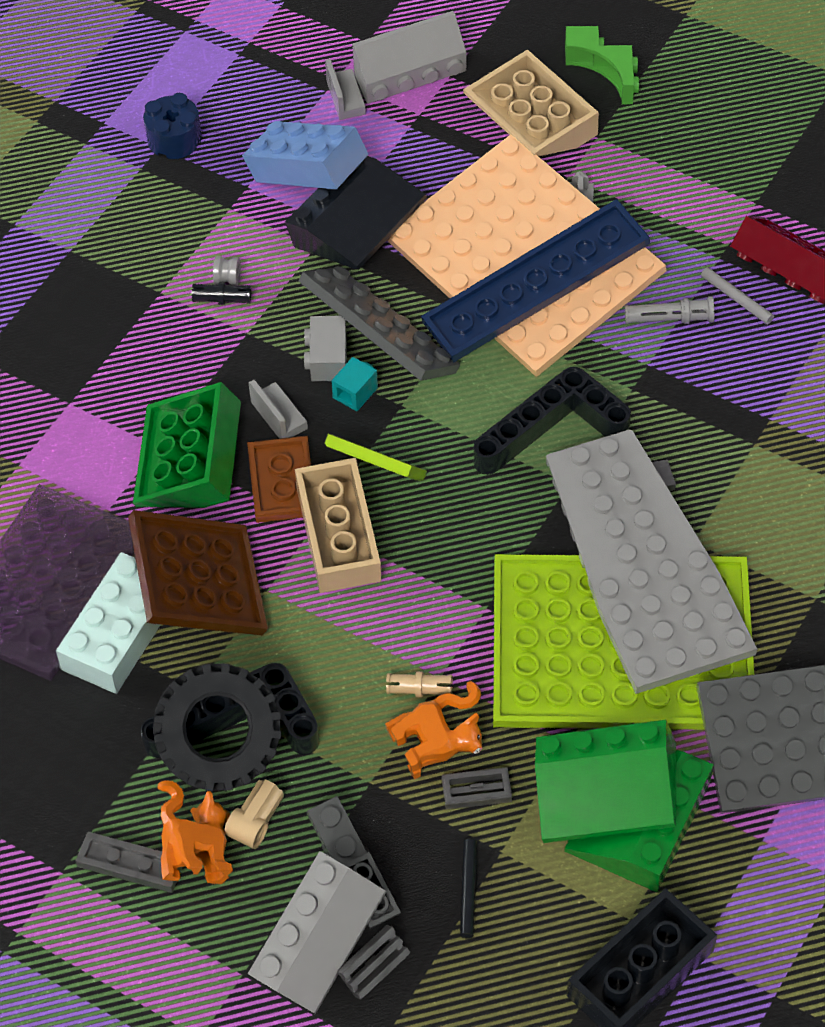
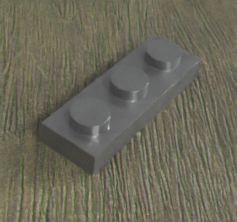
(123, 861)

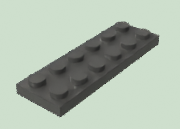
(379, 322)

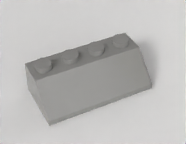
(409, 57)
(317, 932)

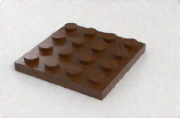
(197, 573)

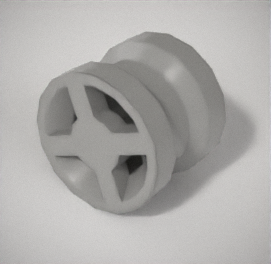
(226, 270)

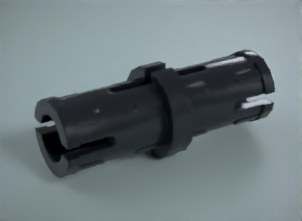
(221, 293)

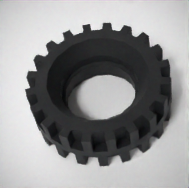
(224, 772)

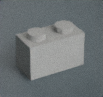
(327, 347)

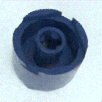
(172, 126)

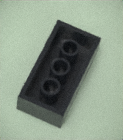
(642, 963)

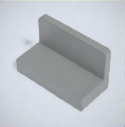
(344, 92)
(277, 410)

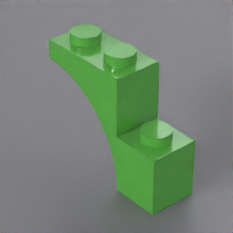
(614, 62)

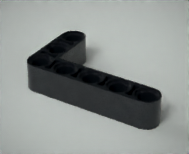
(586, 399)
(286, 694)

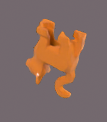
(435, 737)
(189, 841)

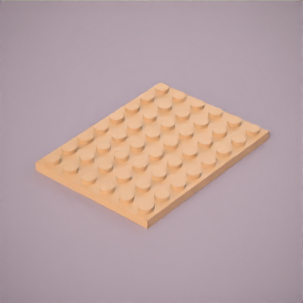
(495, 216)

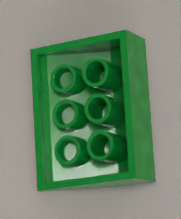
(188, 449)
(606, 781)
(647, 855)

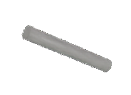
(737, 295)

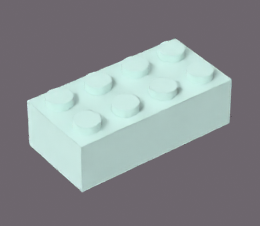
(109, 630)

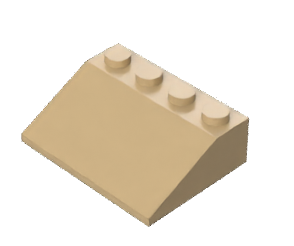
(535, 106)

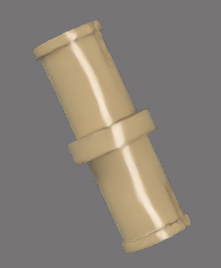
(418, 684)

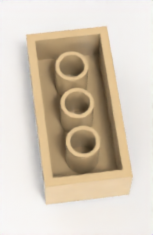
(338, 525)

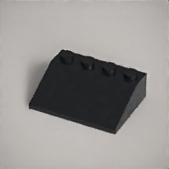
(355, 217)

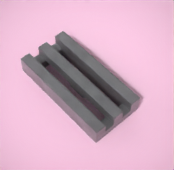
(499, 791)
(381, 962)

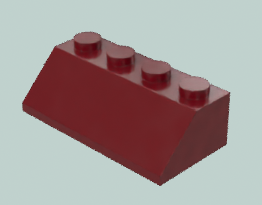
(782, 254)

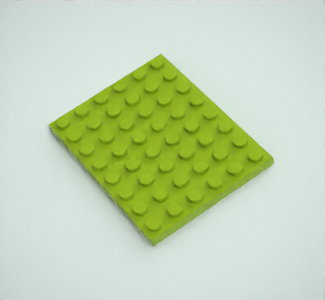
(560, 663)

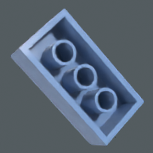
(305, 154)

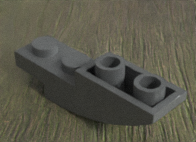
(344, 845)

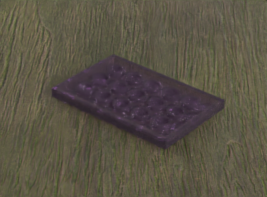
(49, 572)

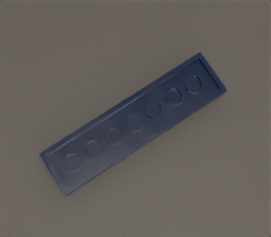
(535, 280)

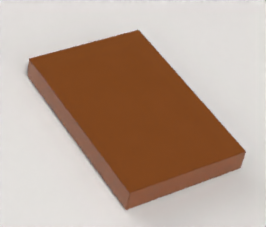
(274, 477)

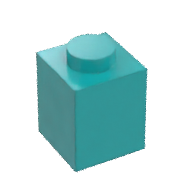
(355, 383)

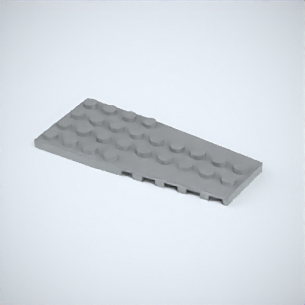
(646, 565)

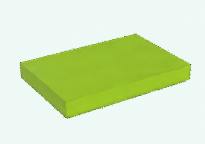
(375, 458)

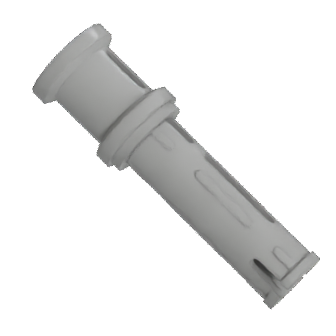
(704, 311)

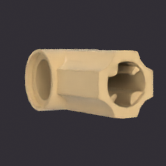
(251, 821)

